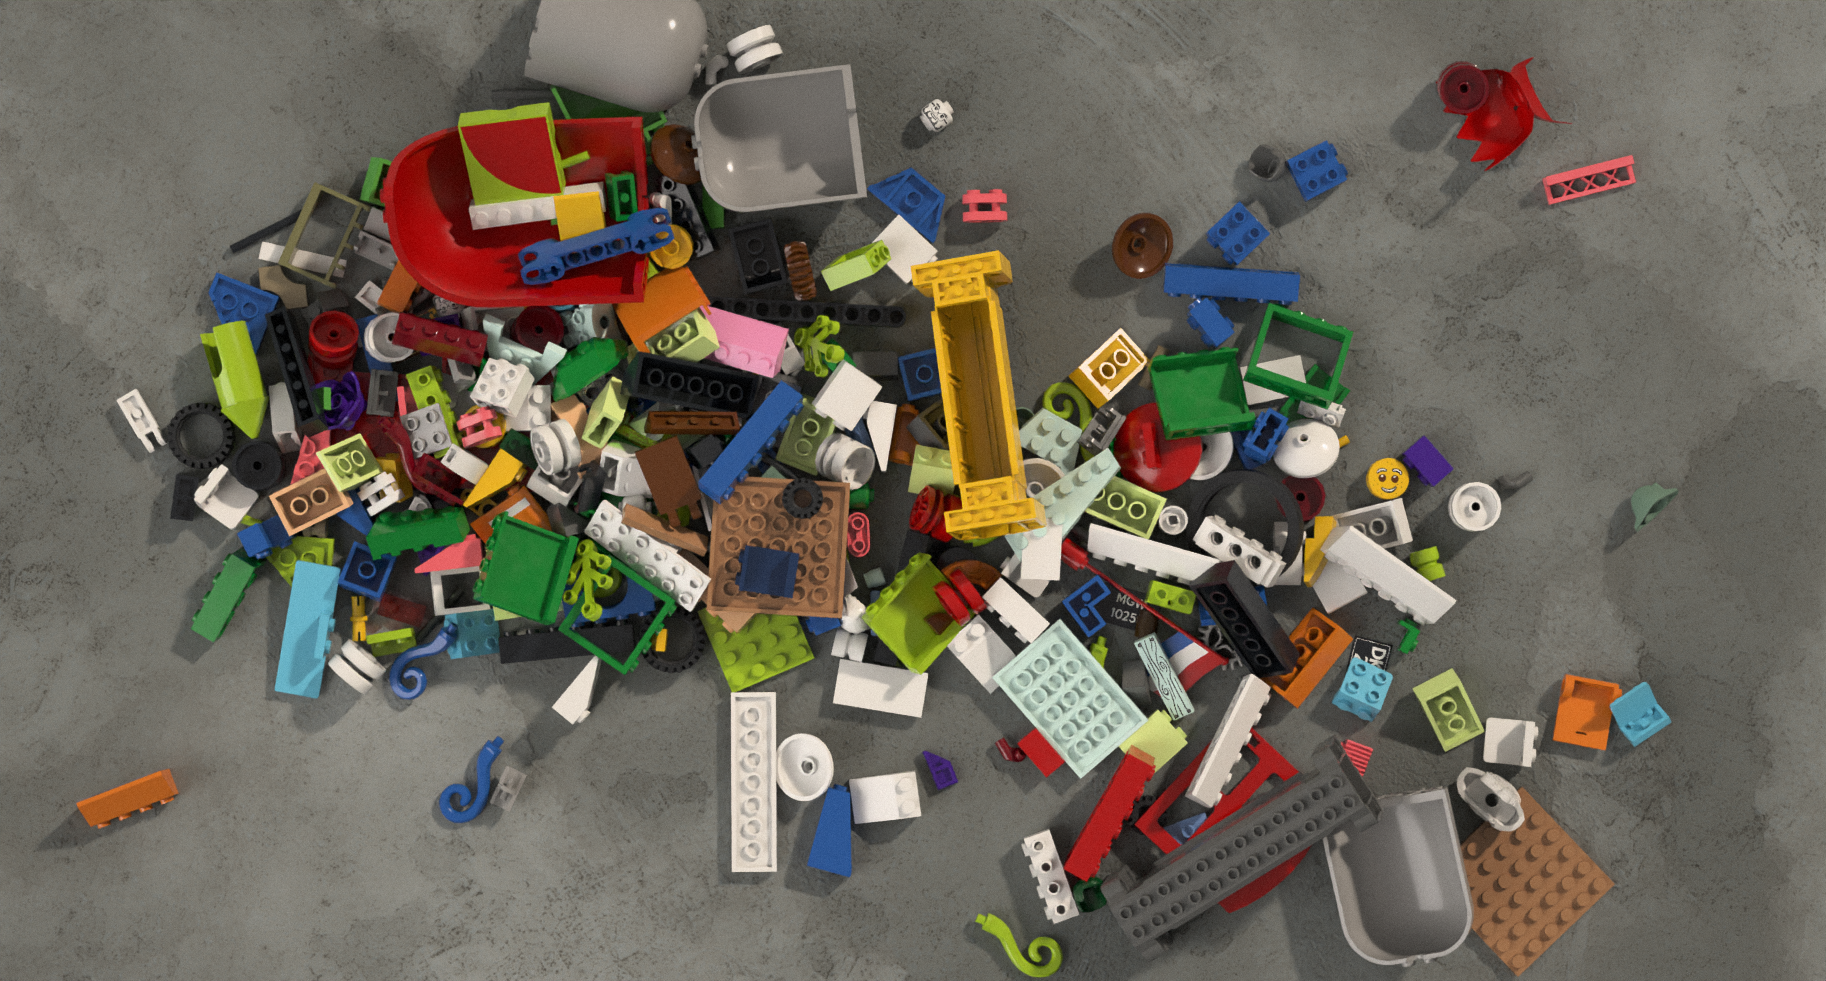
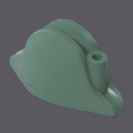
(1649, 502)

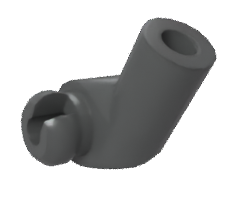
(1515, 483)
(1083, 535)

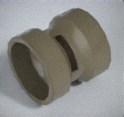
(319, 529)

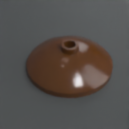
(674, 154)
(1152, 246)

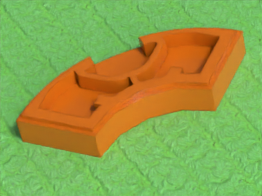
(976, 572)

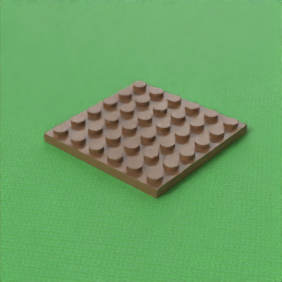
(759, 519)
(1528, 884)

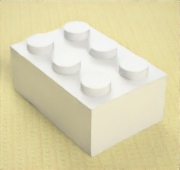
(1014, 611)

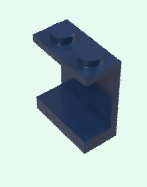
(767, 571)

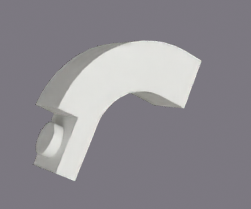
(464, 463)

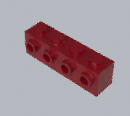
(440, 339)

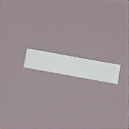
(302, 259)

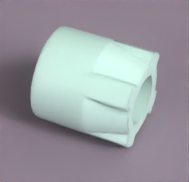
(874, 578)

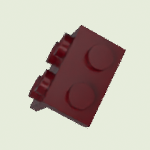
(436, 478)

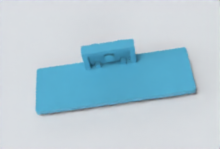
(308, 629)

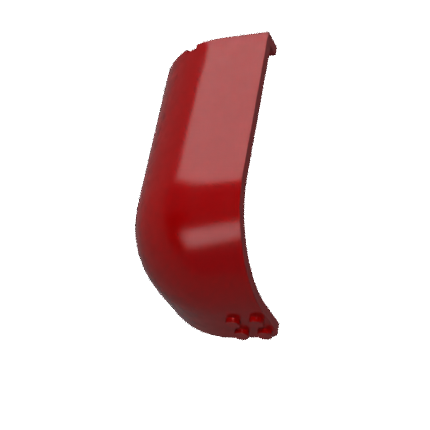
(434, 237)

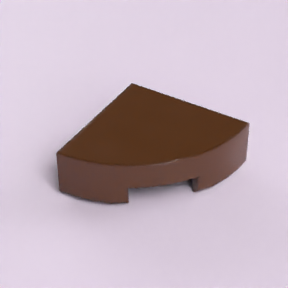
(938, 622)

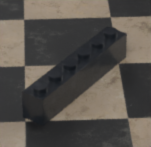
(296, 371)
(557, 645)

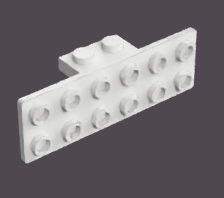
(648, 556)

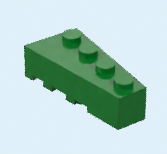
(416, 530)
(226, 594)

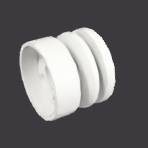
(845, 460)

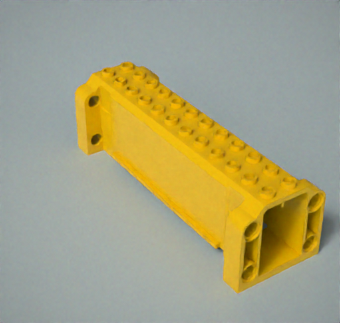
(978, 396)

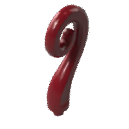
(400, 438)

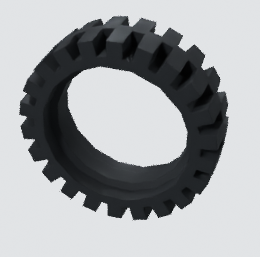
(175, 430)
(696, 650)

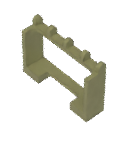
(311, 203)

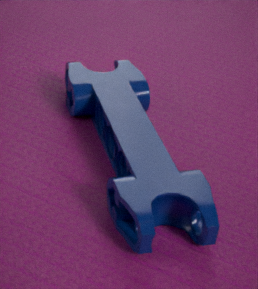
(556, 257)

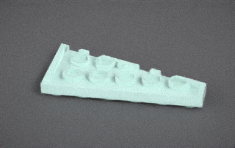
(1071, 496)

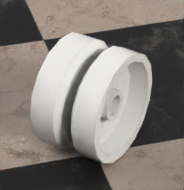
(754, 49)
(377, 340)
(555, 446)
(1486, 501)
(359, 664)

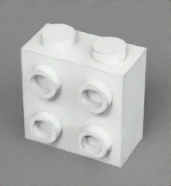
(502, 386)

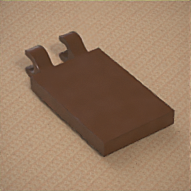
(670, 478)

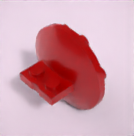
(1151, 459)

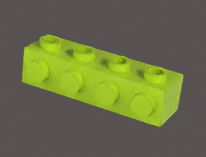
(428, 390)

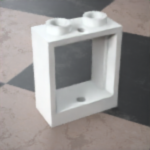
(437, 592)

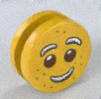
(1387, 478)

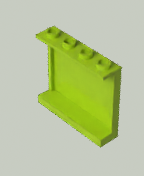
(900, 614)

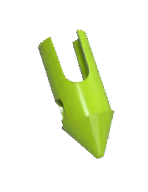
(236, 376)

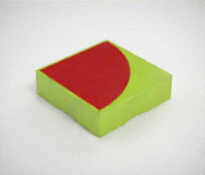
(511, 154)

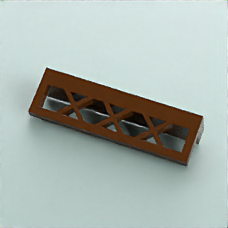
(692, 423)

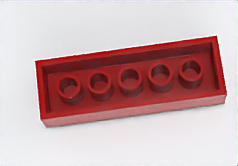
(1109, 812)

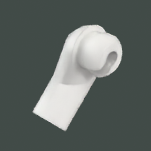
(713, 67)

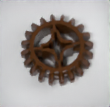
(800, 270)

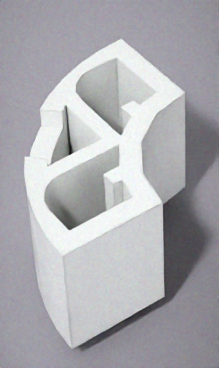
(1296, 570)

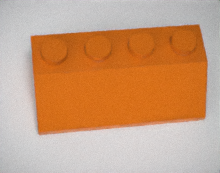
(1319, 646)
(128, 798)

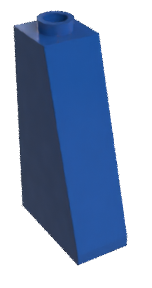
(833, 836)

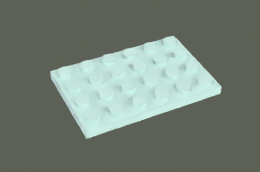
(1070, 698)

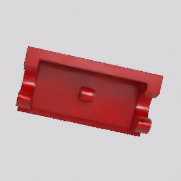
(1040, 752)

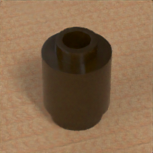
(1146, 624)

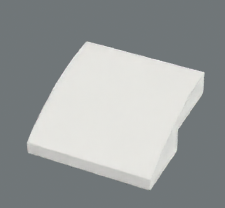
(1337, 587)

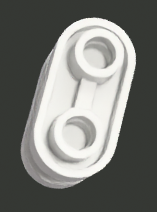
(369, 491)

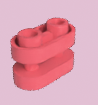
(994, 198)
(469, 422)
(858, 534)

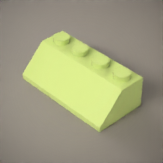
(686, 339)
(1127, 507)

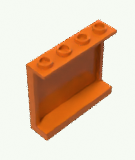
(667, 299)

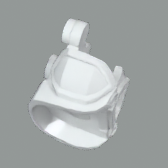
(1476, 785)

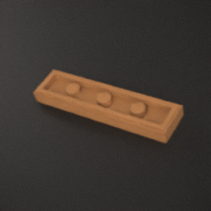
(663, 530)

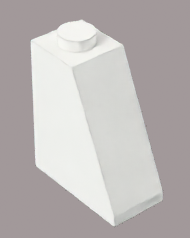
(283, 419)

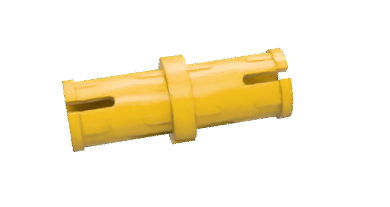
(358, 618)

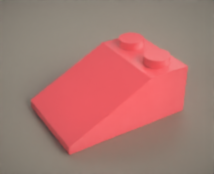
(455, 556)

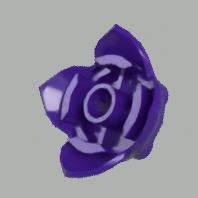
(346, 402)

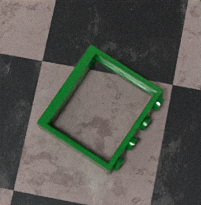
(1289, 386)
(644, 644)

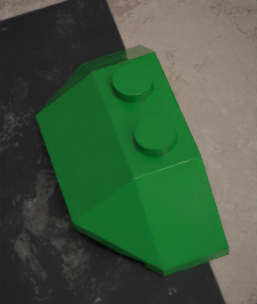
(586, 364)

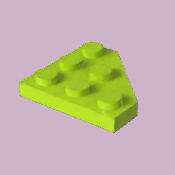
(304, 549)

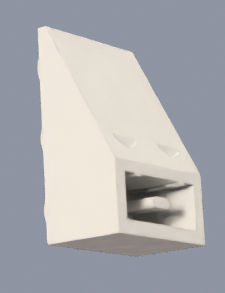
(623, 471)

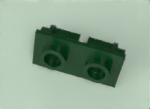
(519, 447)

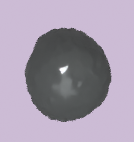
(1267, 163)

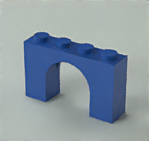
(635, 601)

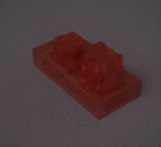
(402, 610)

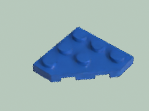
(243, 302)

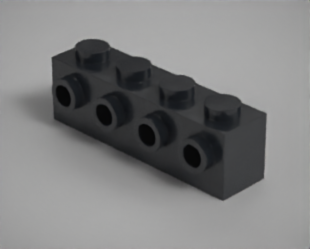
(690, 215)

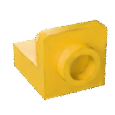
(660, 641)

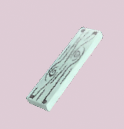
(1164, 676)

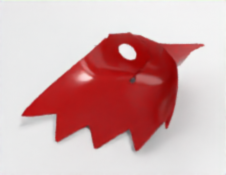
(1496, 122)

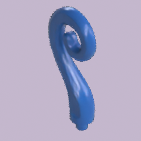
(441, 643)
(486, 757)

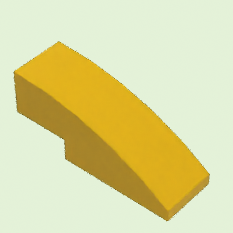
(1314, 558)

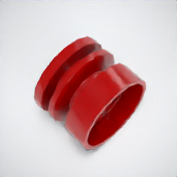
(929, 511)

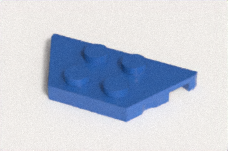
(913, 200)

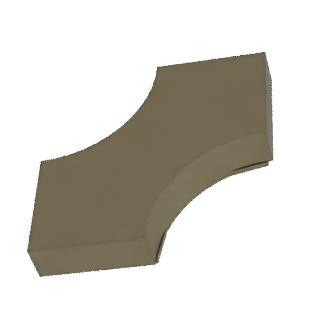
(274, 280)

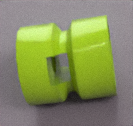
(1427, 564)

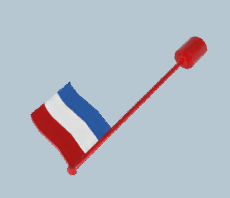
(1186, 653)

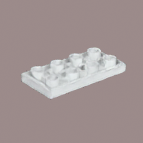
(880, 688)

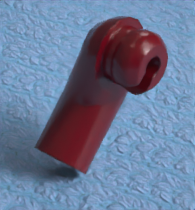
(1010, 753)

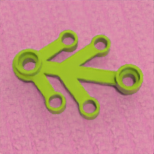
(804, 339)
(585, 554)

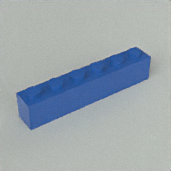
(1231, 282)
(751, 442)

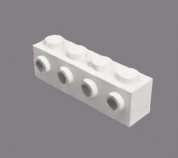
(1051, 876)

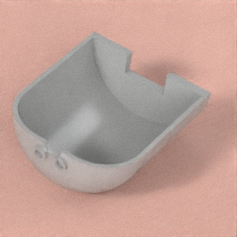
(620, 49)
(780, 140)
(1402, 880)

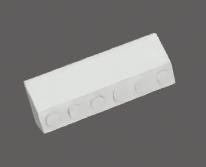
(1147, 554)
(1386, 574)
(1228, 741)

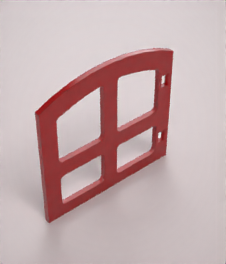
(1269, 762)

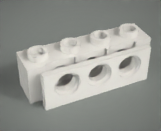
(1207, 538)

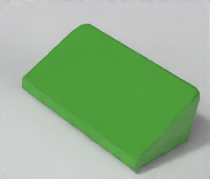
(714, 212)

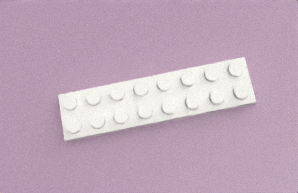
(753, 782)

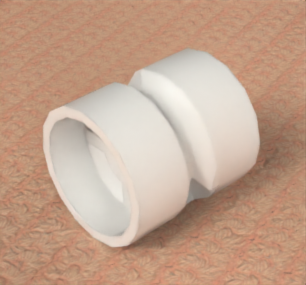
(1172, 520)
(849, 644)

